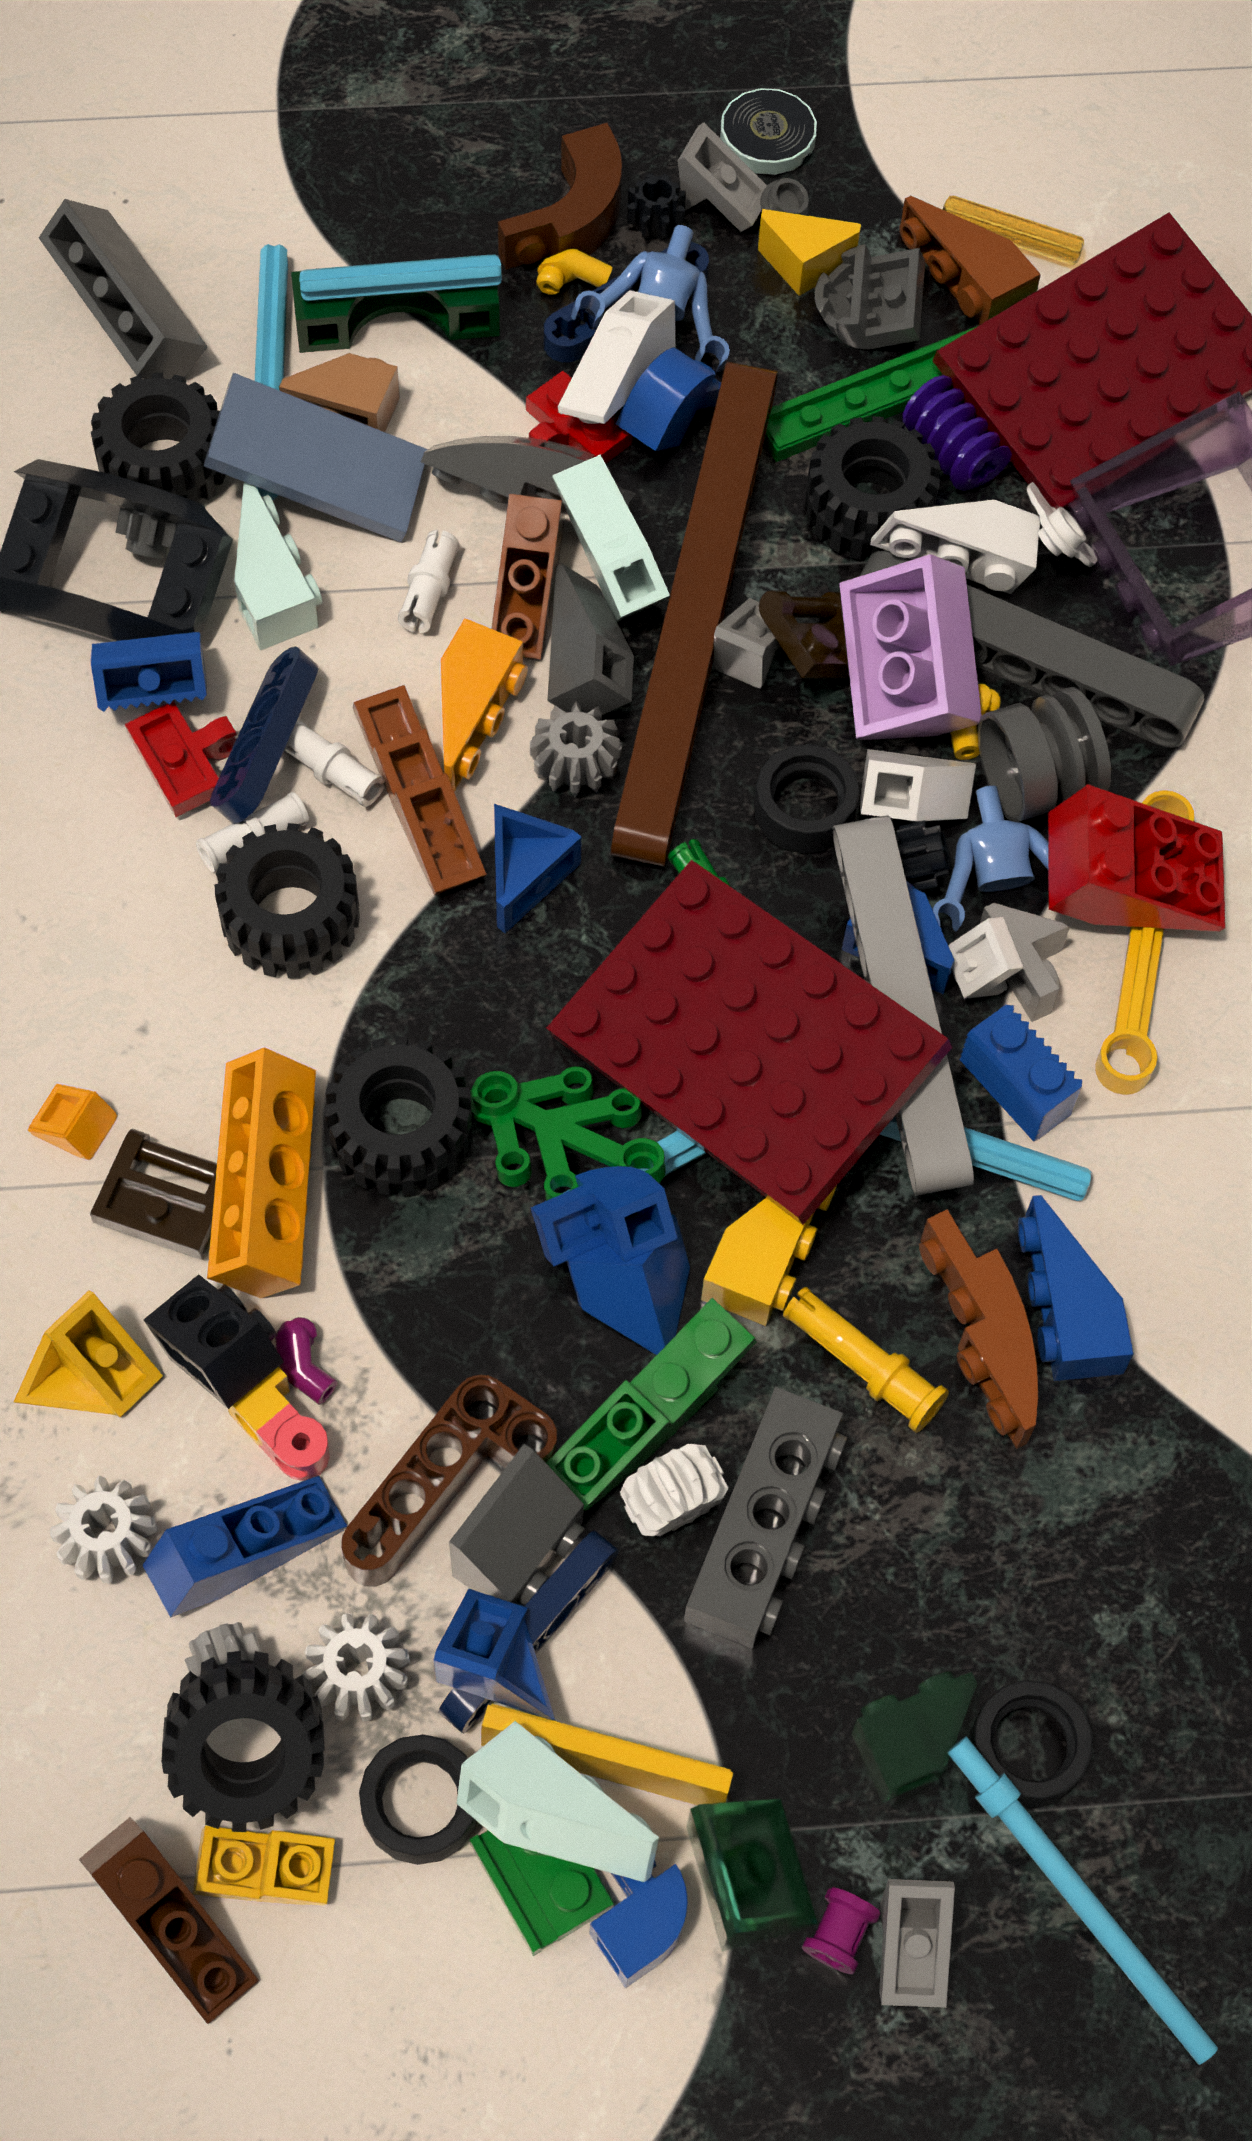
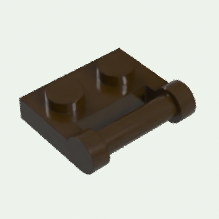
(813, 648)
(155, 1207)

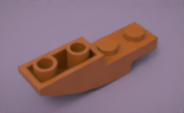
(999, 1342)

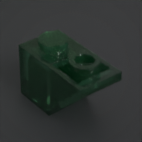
(910, 1739)

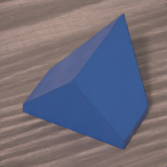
(529, 862)
(637, 1295)
(492, 1655)

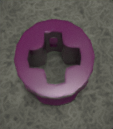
(841, 1930)

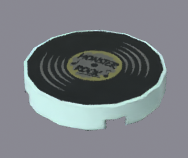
(769, 130)

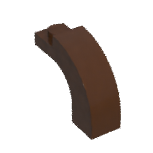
(583, 216)

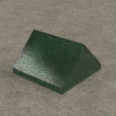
(749, 1871)

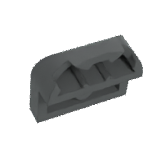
(873, 298)

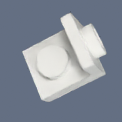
(985, 959)

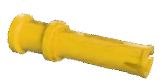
(886, 1374)

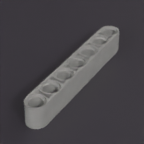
(895, 965)

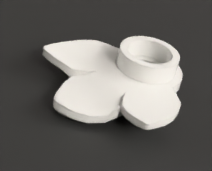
(1060, 530)

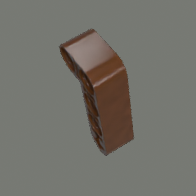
(440, 1484)

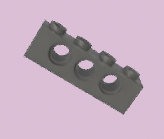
(787, 1428)

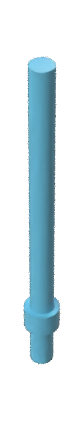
(1000, 1798)

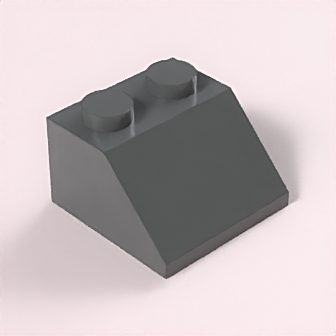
(517, 1531)

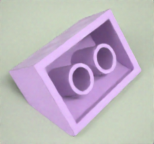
(910, 650)

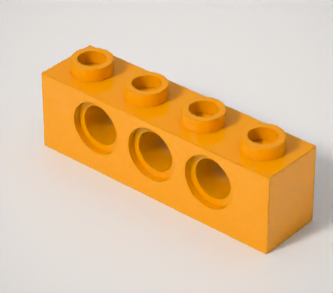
(262, 1174)

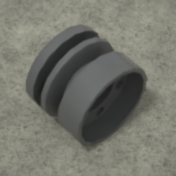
(1043, 752)

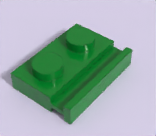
(541, 1892)

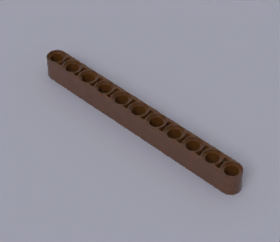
(693, 612)

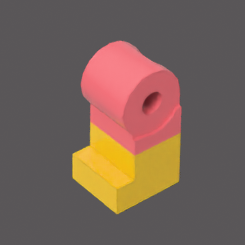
(287, 1438)

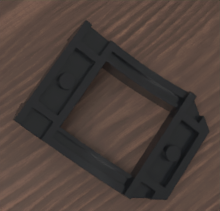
(39, 531)

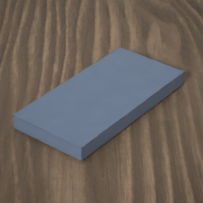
(316, 457)

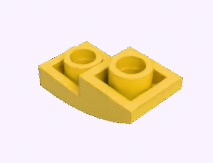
(264, 1866)

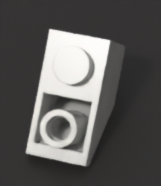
(915, 787)

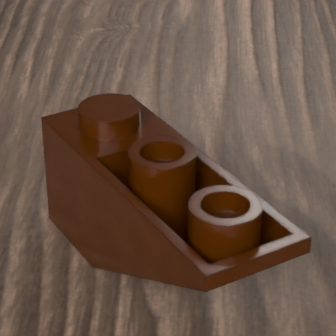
(169, 1919)

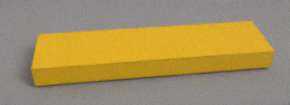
(619, 1759)

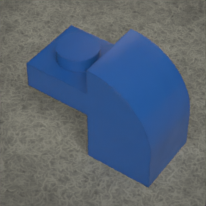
(668, 399)
(608, 1207)
(644, 1925)

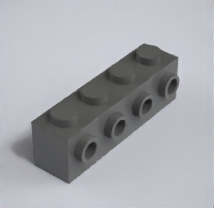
(121, 291)

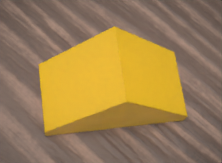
(804, 246)

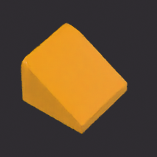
(73, 1120)

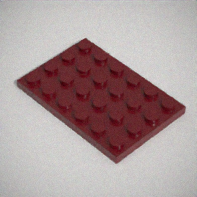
(1105, 357)
(749, 1040)

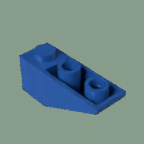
(1080, 1309)
(240, 1544)

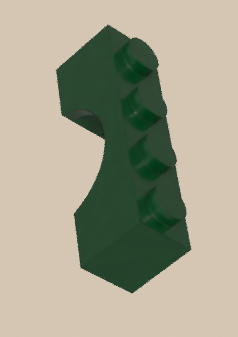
(335, 322)

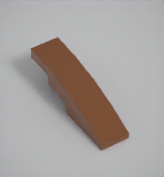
(419, 790)

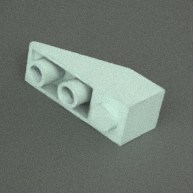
(611, 539)
(268, 582)
(546, 1806)

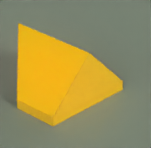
(87, 1363)

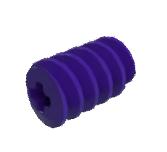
(955, 434)

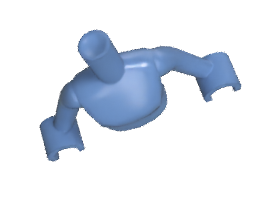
(667, 277)
(995, 851)

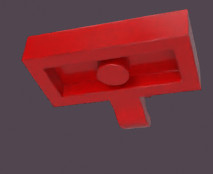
(596, 439)
(180, 757)

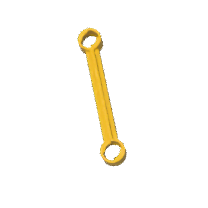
(1138, 986)

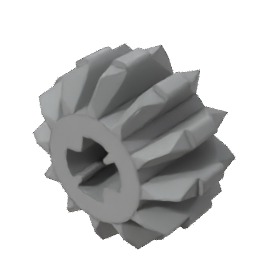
(575, 748)

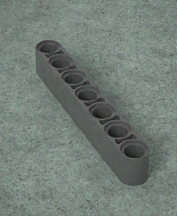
(1054, 658)

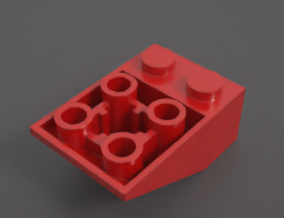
(1133, 865)

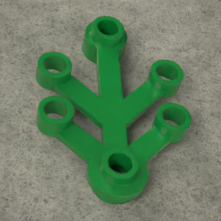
(559, 1126)

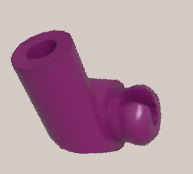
(294, 1346)

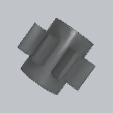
(145, 533)

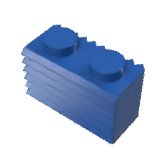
(148, 670)
(1021, 1072)

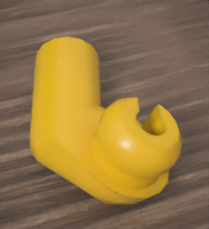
(568, 266)
(966, 740)

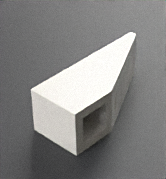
(621, 350)
(985, 537)

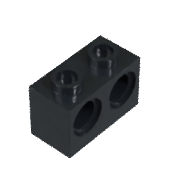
(215, 1339)

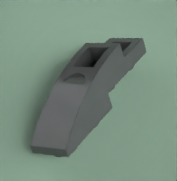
(507, 465)

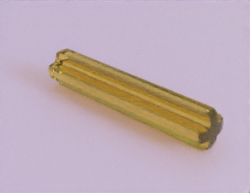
(1021, 231)

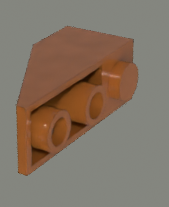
(972, 262)
(528, 570)

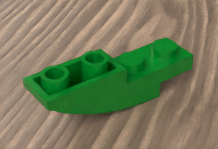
(651, 1406)

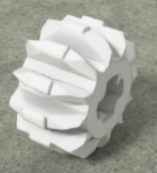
(673, 1490)
(109, 1548)
(359, 1645)

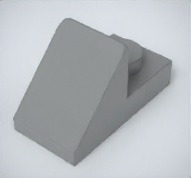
(717, 173)
(745, 645)
(1035, 940)
(916, 1942)

